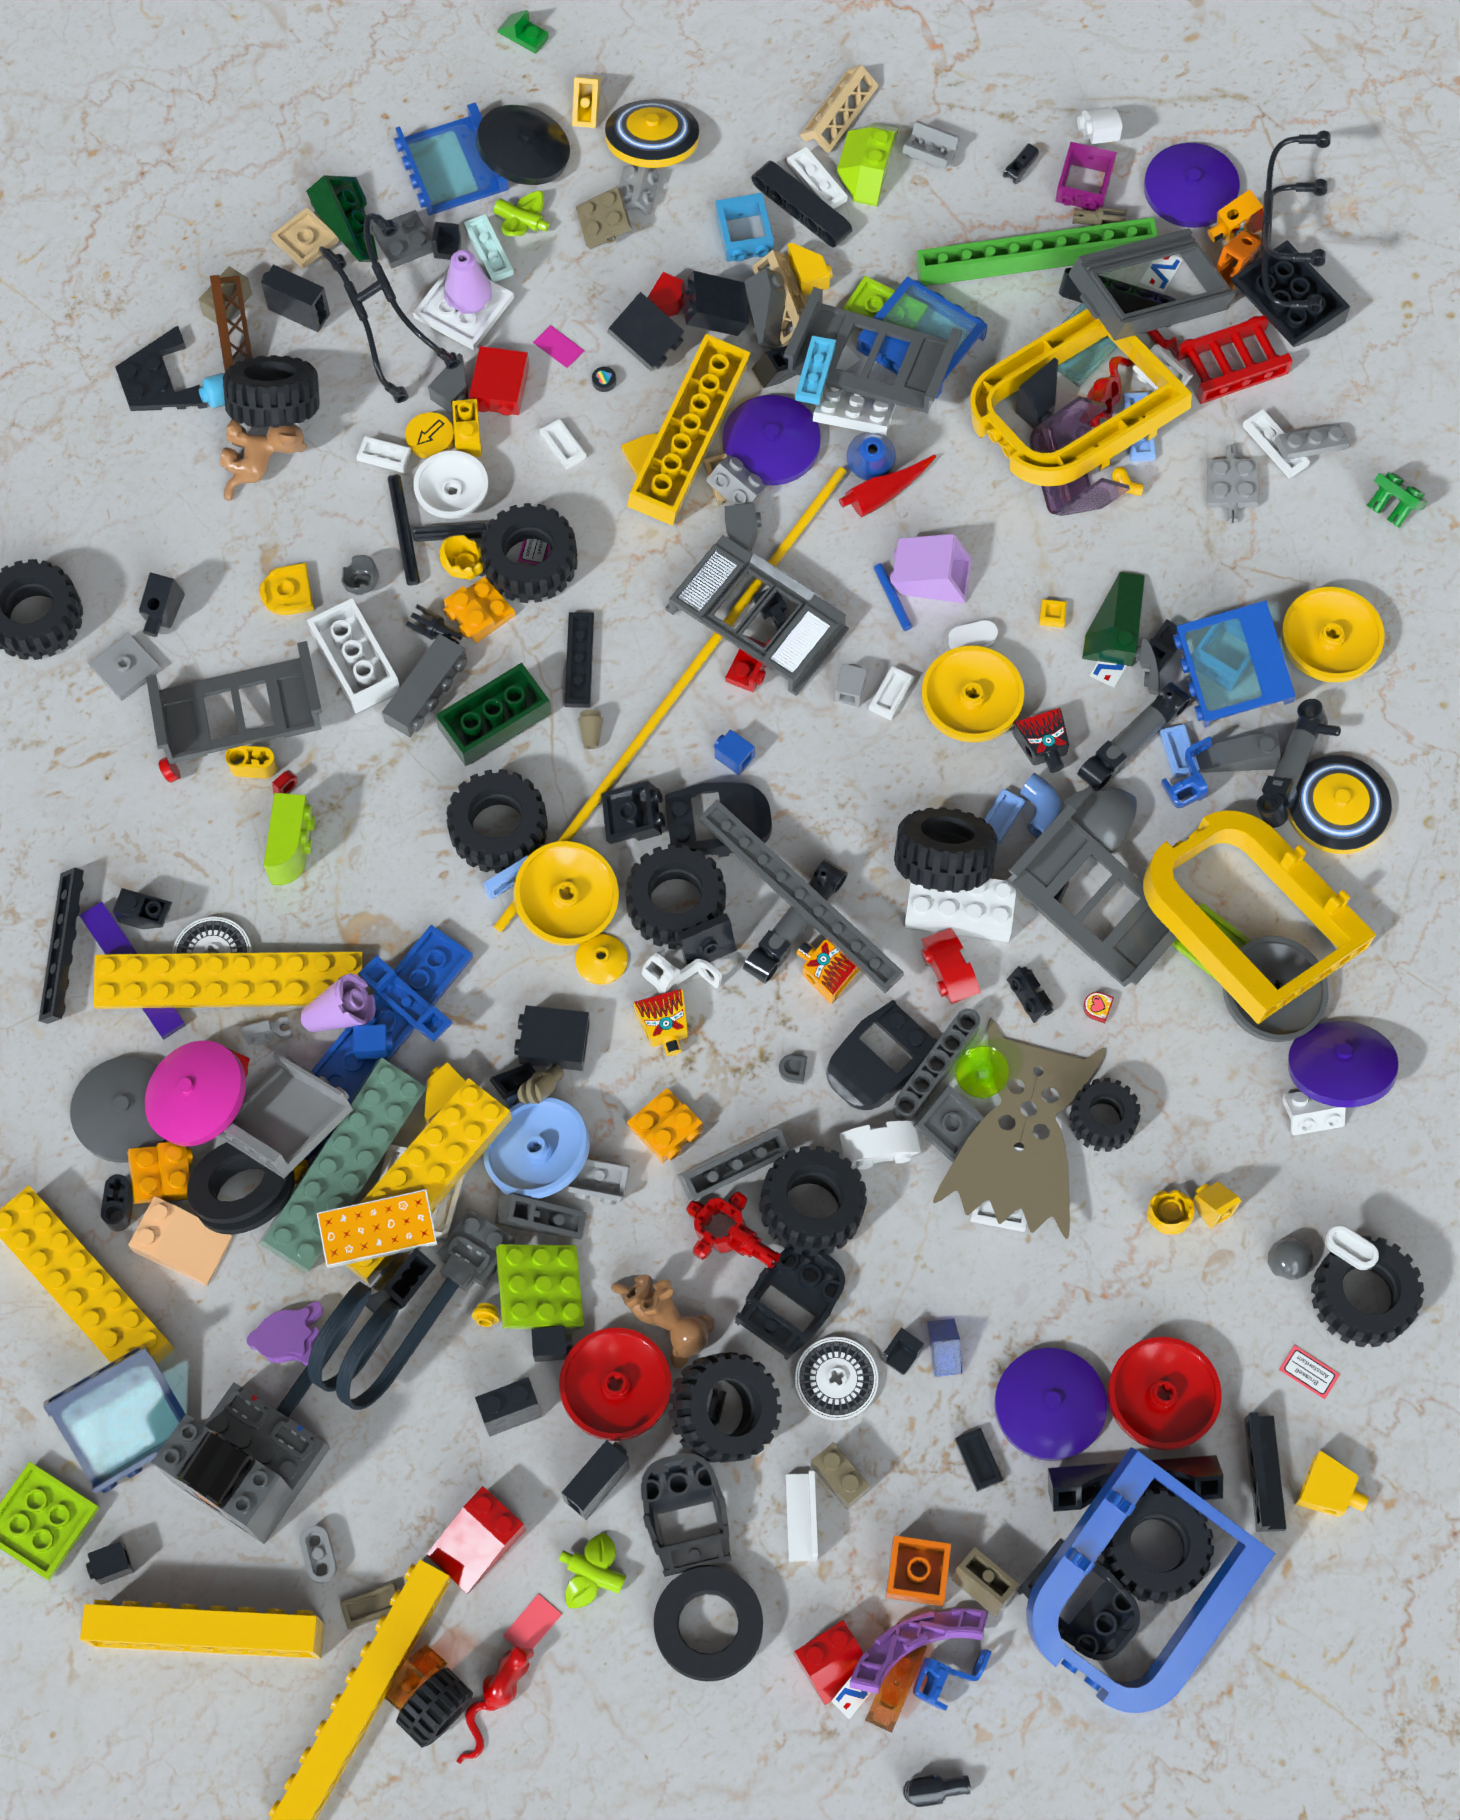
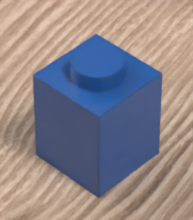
(734, 751)
(371, 1042)

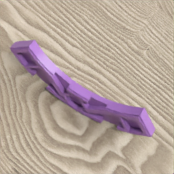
(911, 1635)

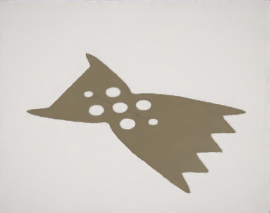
(1039, 1174)

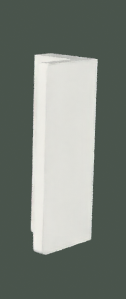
(801, 1517)

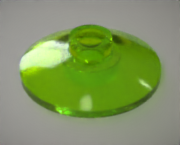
(977, 1060)

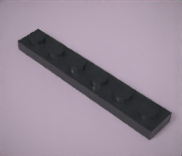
(61, 946)

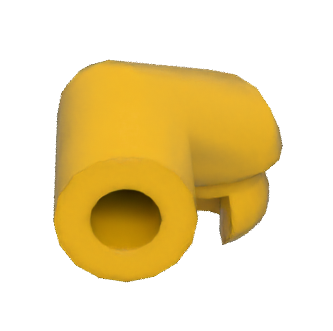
(1120, 475)

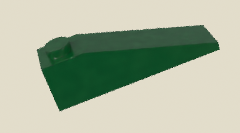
(1116, 625)

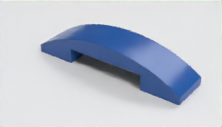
(404, 999)

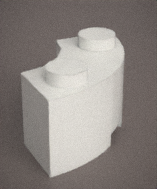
(1100, 125)
(890, 1142)

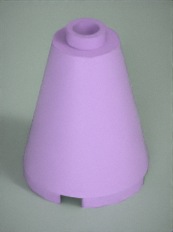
(466, 284)
(340, 1006)

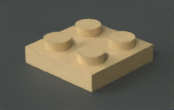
(303, 237)

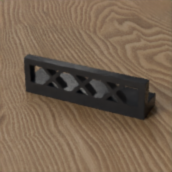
(1265, 1473)

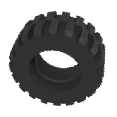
(271, 391)
(529, 581)
(52, 630)
(490, 791)
(945, 849)
(665, 866)
(819, 1169)
(1364, 1327)
(757, 1399)
(1196, 1549)

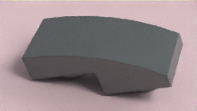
(1148, 661)

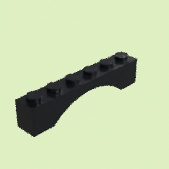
(1078, 1485)

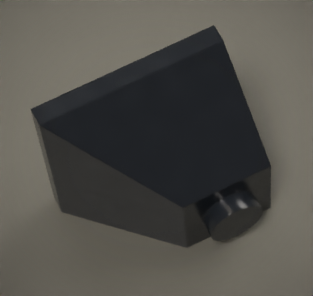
(1038, 395)

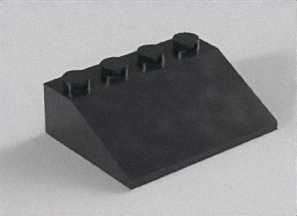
(1293, 282)

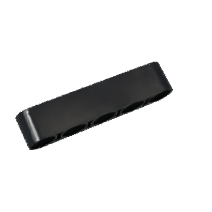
(801, 203)
(1128, 297)

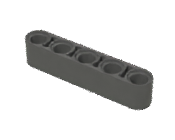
(940, 1053)

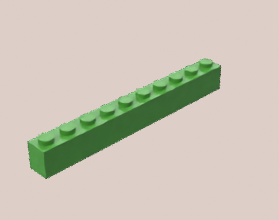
(1025, 252)

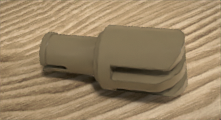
(1096, 217)
(540, 1085)

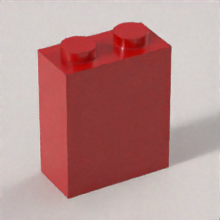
(499, 380)

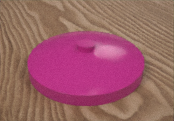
(195, 1093)

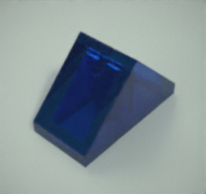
(945, 1347)

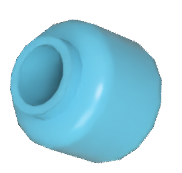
(213, 391)

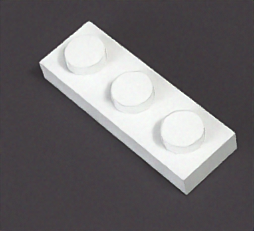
(816, 178)
(1264, 432)

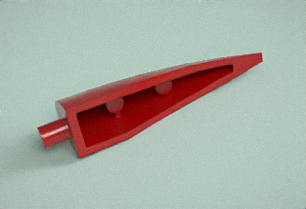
(879, 490)

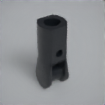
(1021, 162)

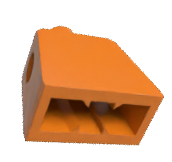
(1241, 248)

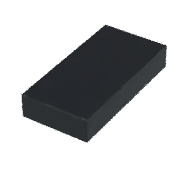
(978, 1460)

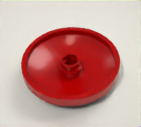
(615, 1384)
(1164, 1393)

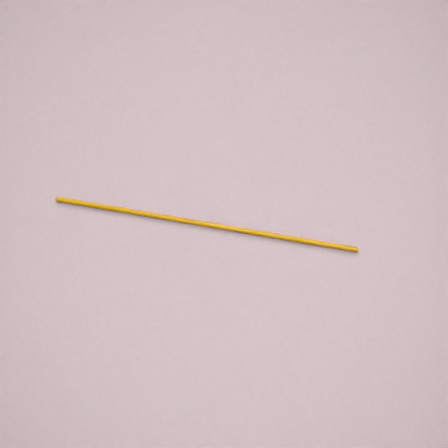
(687, 676)

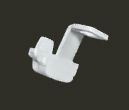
(673, 976)

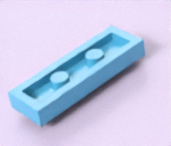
(815, 370)

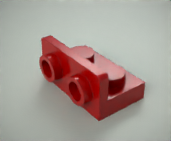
(746, 671)

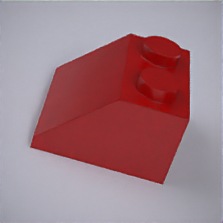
(829, 1660)

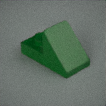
(523, 32)

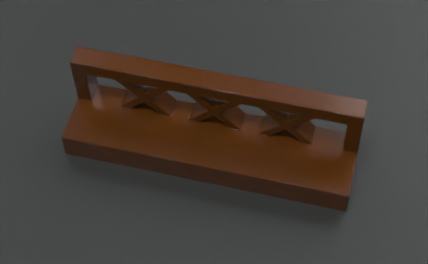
(222, 321)

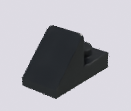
(510, 1081)

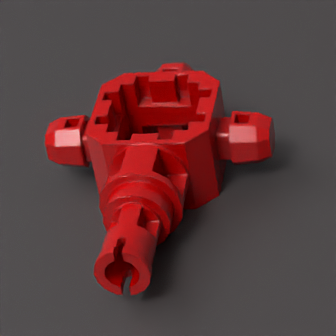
(739, 1237)

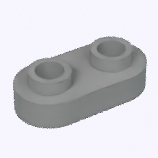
(318, 1555)

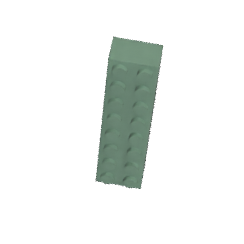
(343, 1162)

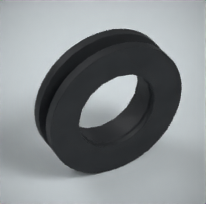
(241, 1214)
(712, 1582)

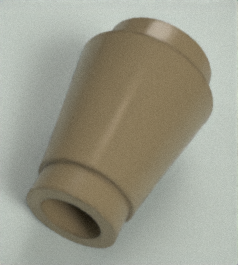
(590, 728)

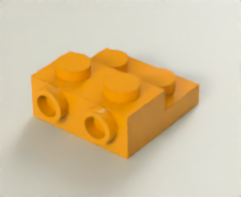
(478, 609)
(666, 1125)
(159, 1172)

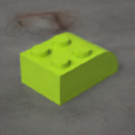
(288, 838)

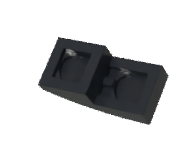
(1163, 644)

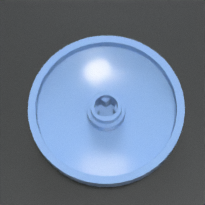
(538, 1149)

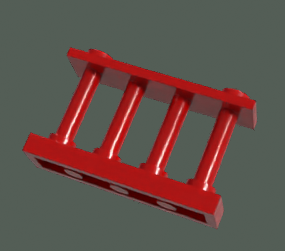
(1233, 380)

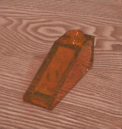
(894, 1691)

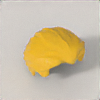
(461, 557)
(1170, 1212)

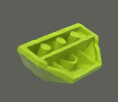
(866, 161)

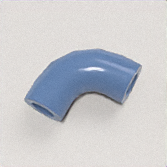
(1046, 802)

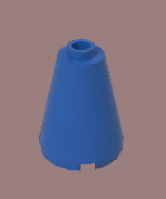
(870, 465)

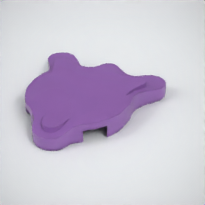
(287, 1334)

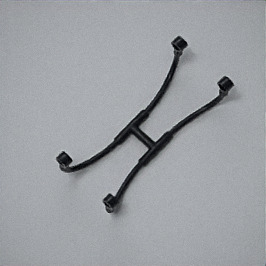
(1317, 256)
(338, 263)

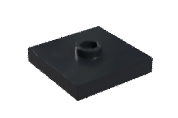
(708, 940)

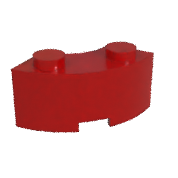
(954, 976)

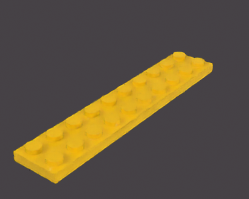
(217, 979)

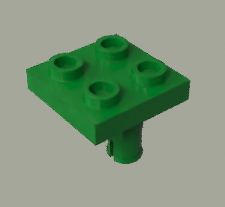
(1392, 485)

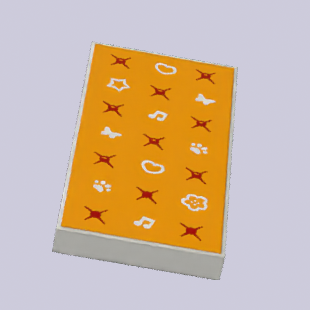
(376, 1228)

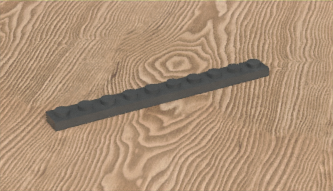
(801, 896)

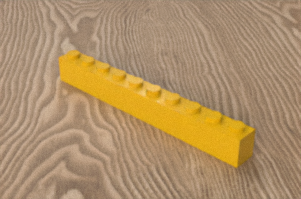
(363, 1695)

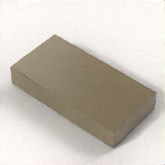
(368, 1605)

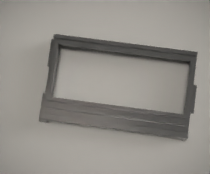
(1121, 325)

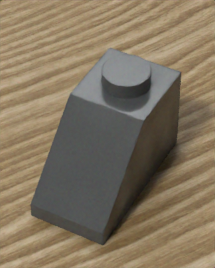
(449, 386)

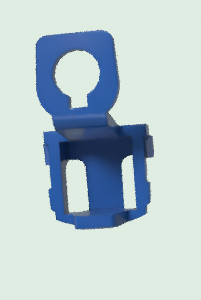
(1193, 785)
(937, 1675)

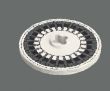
(212, 934)
(829, 1399)

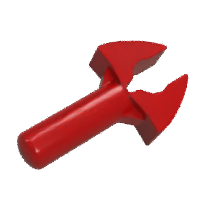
(1170, 345)

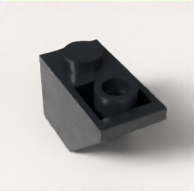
(141, 910)

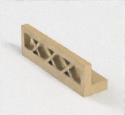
(836, 99)
(794, 298)

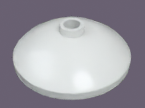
(447, 473)

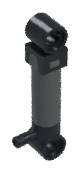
(1113, 755)
(1280, 789)
(776, 944)

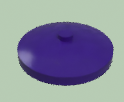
(1190, 184)
(773, 438)
(1343, 1064)
(1050, 1404)

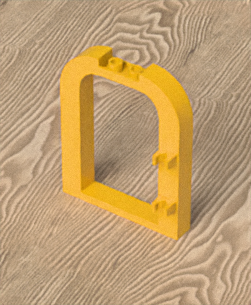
(1100, 443)
(1289, 873)

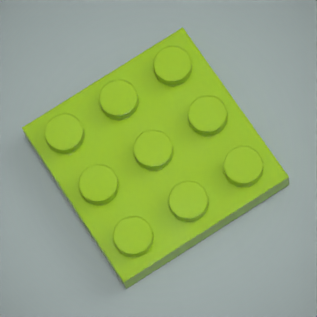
(539, 1286)
(42, 1520)

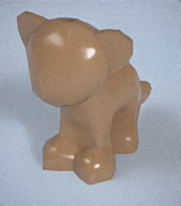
(256, 452)
(687, 1333)

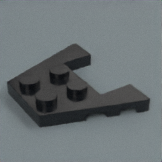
(148, 381)

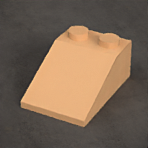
(179, 1241)

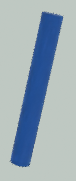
(892, 597)

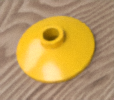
(601, 970)

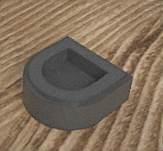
(793, 1068)

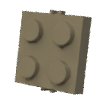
(603, 218)

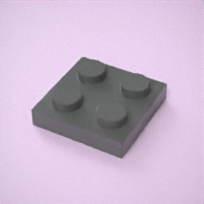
(407, 243)
(948, 1122)

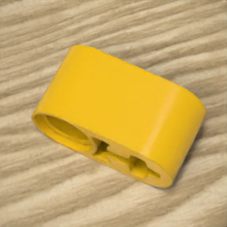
(257, 762)

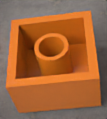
(918, 1570)

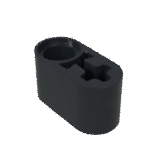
(111, 1202)

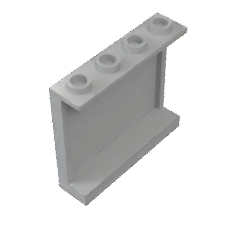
(286, 1116)

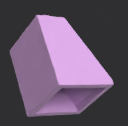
(932, 568)

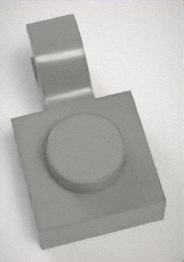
(263, 1031)

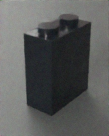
(295, 298)
(715, 303)
(646, 332)
(552, 1037)
(401, 1280)
(508, 1406)
(596, 1479)

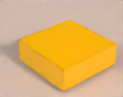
(1052, 613)

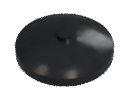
(522, 144)

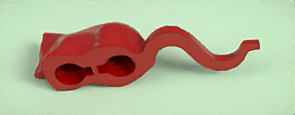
(1108, 389)
(498, 1692)

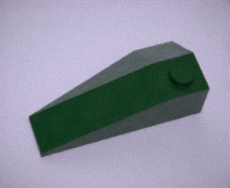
(341, 207)

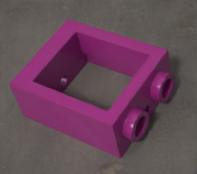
(1079, 155)

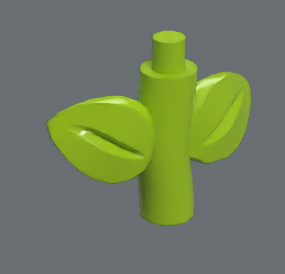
(523, 215)
(591, 1571)

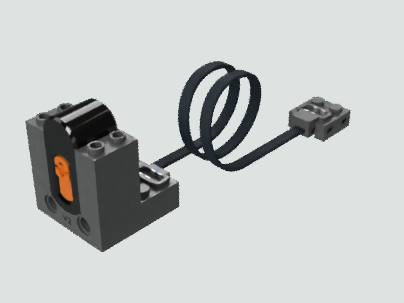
(254, 1458)

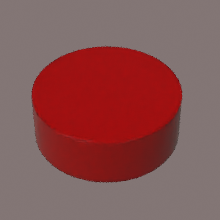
(169, 771)

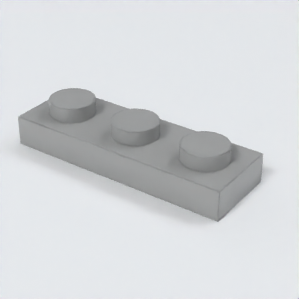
(1312, 442)

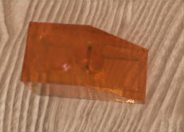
(413, 1674)

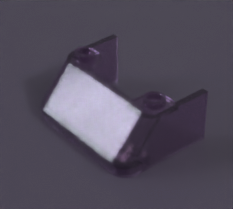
(1056, 433)

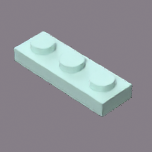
(488, 248)

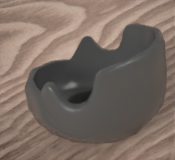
(360, 575)
(1290, 1258)

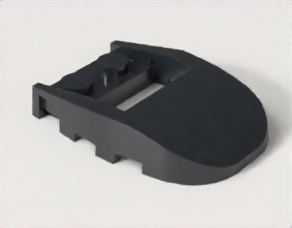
(740, 799)
(864, 1077)
(805, 1279)
(678, 1484)
(1104, 1622)

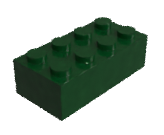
(493, 714)

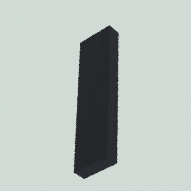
(579, 660)

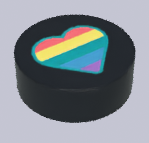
(603, 379)

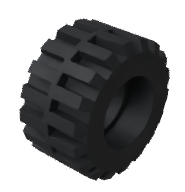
(1112, 1095)
(434, 1707)

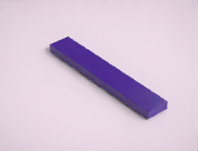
(113, 941)

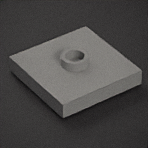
(124, 666)

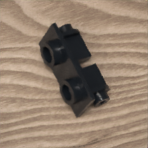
(1024, 984)

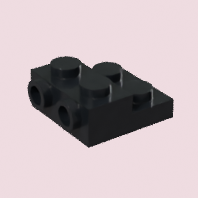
(633, 812)

